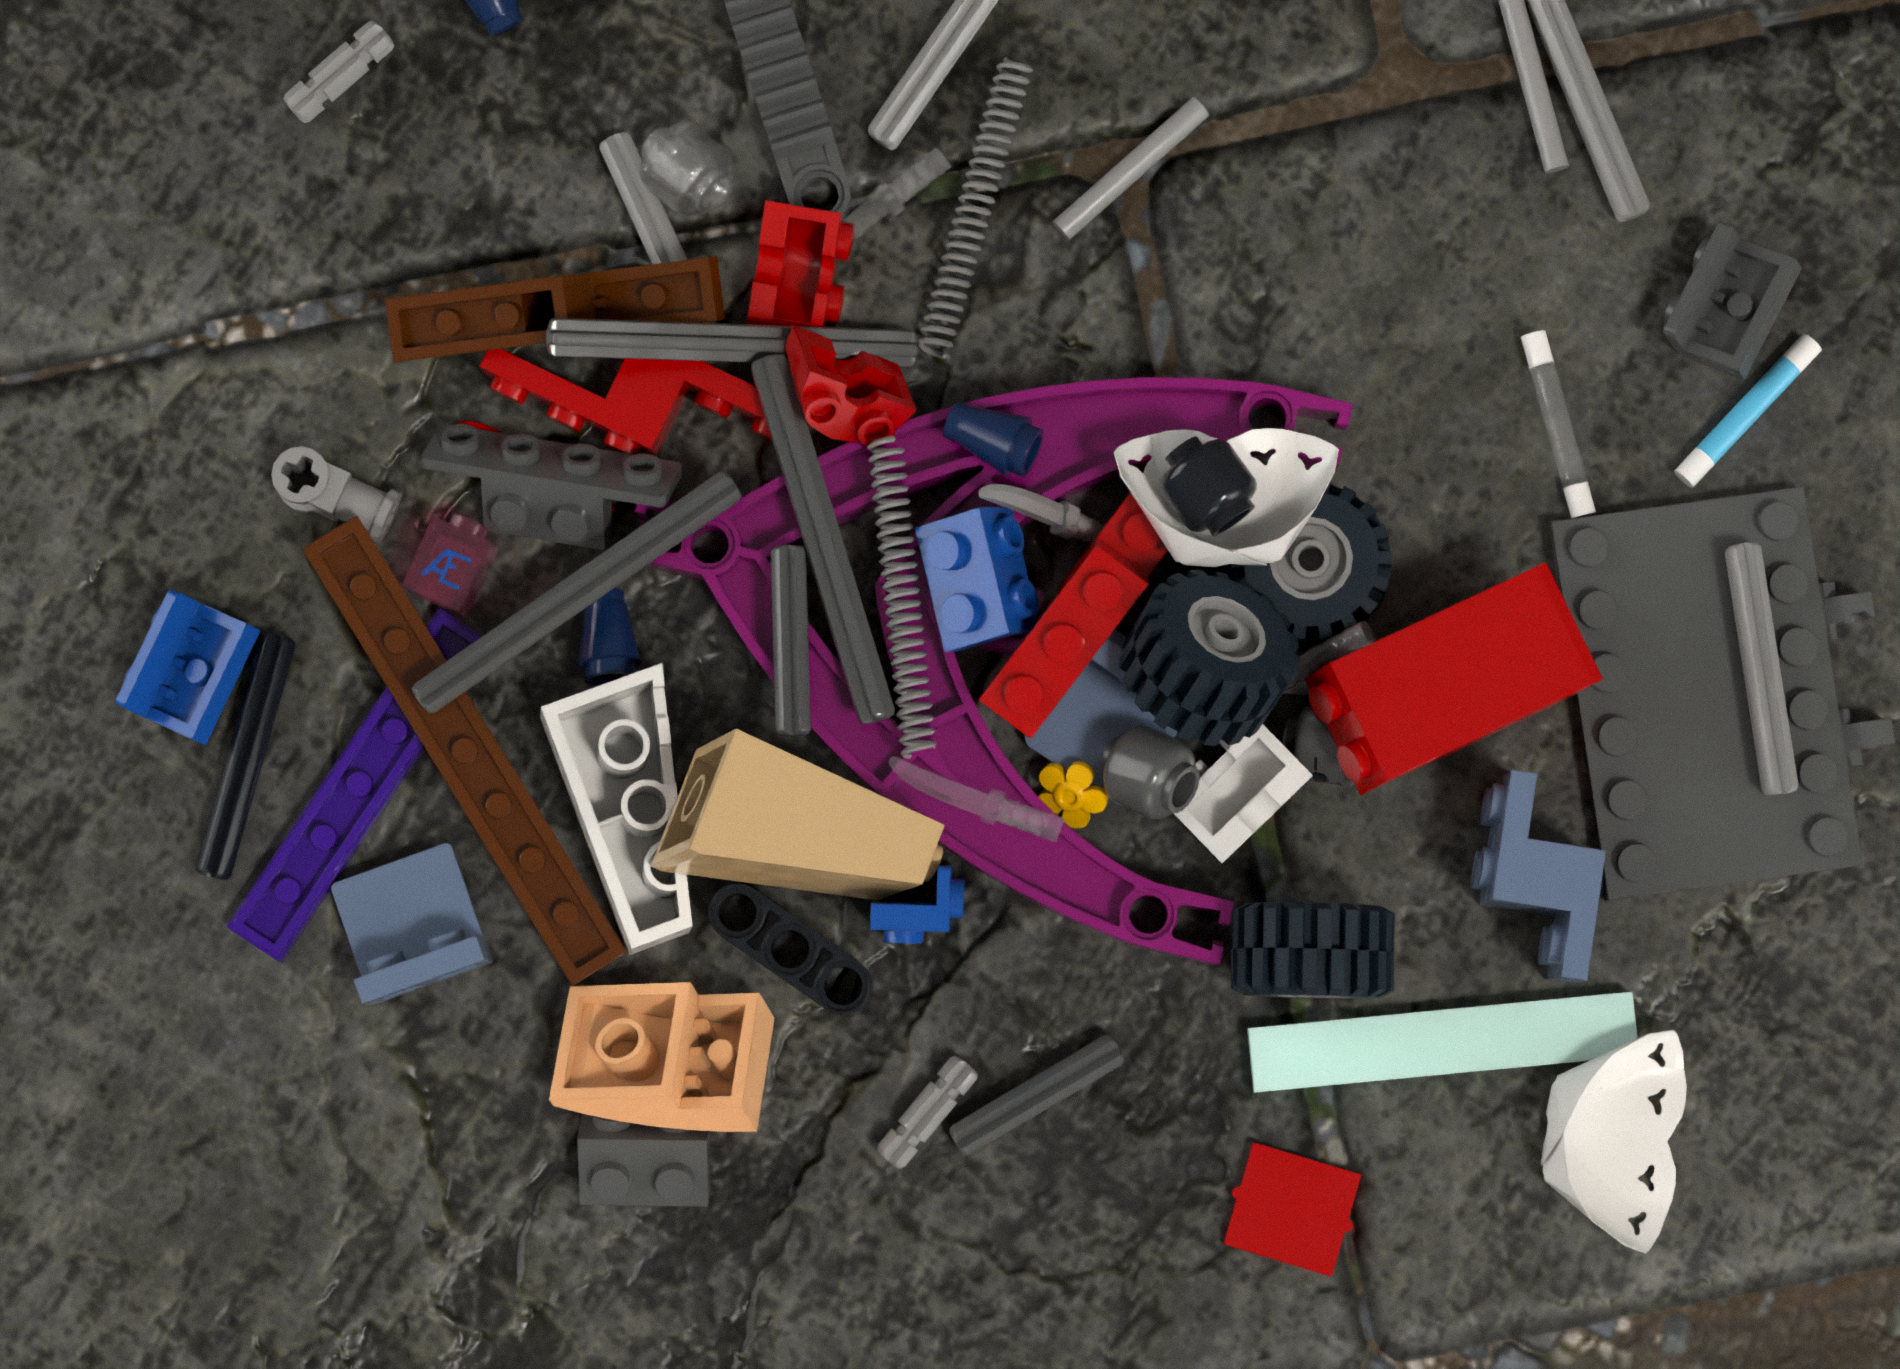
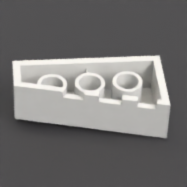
(623, 788)

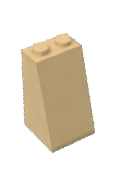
(792, 825)

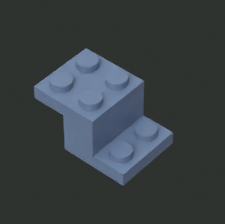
(1539, 877)

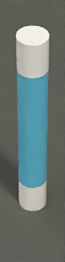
(1747, 410)

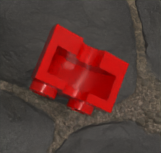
(799, 266)
(848, 397)

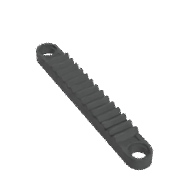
(788, 98)

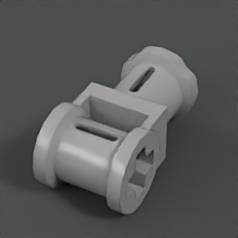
(335, 494)

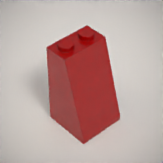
(1452, 679)

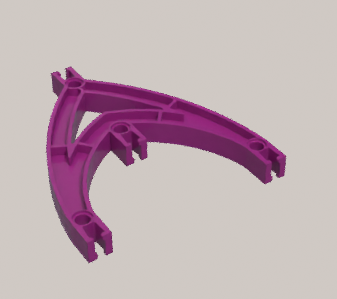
(1081, 432)

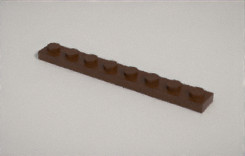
(465, 753)

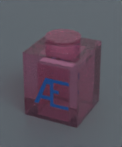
(451, 564)

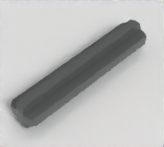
(790, 640)
(1036, 1095)

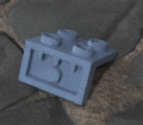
(410, 924)

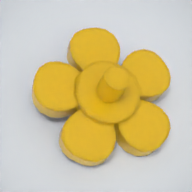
(1072, 792)

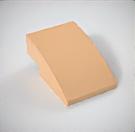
(664, 1056)

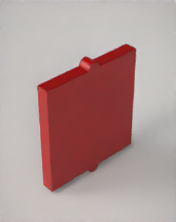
(1292, 1209)

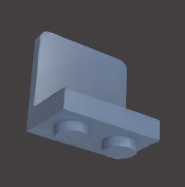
(1092, 714)

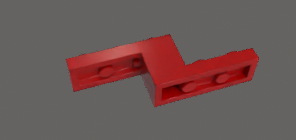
(639, 403)
(1078, 620)

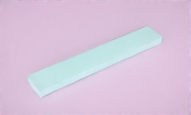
(1439, 1041)

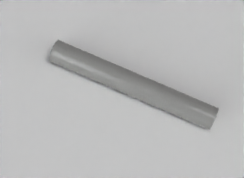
(1534, 85)
(1130, 168)

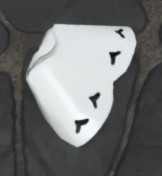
(1282, 500)
(1608, 1135)

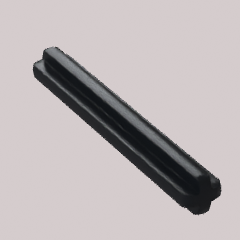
(245, 756)

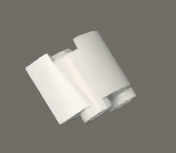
(1242, 791)

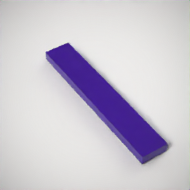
(338, 816)

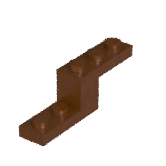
(521, 310)

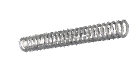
(966, 206)
(895, 592)

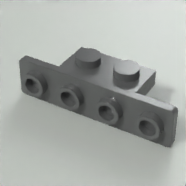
(550, 486)

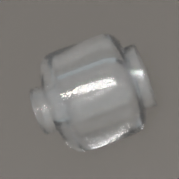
(687, 168)

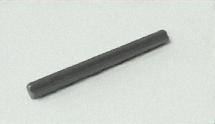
(713, 340)
(822, 540)
(576, 592)

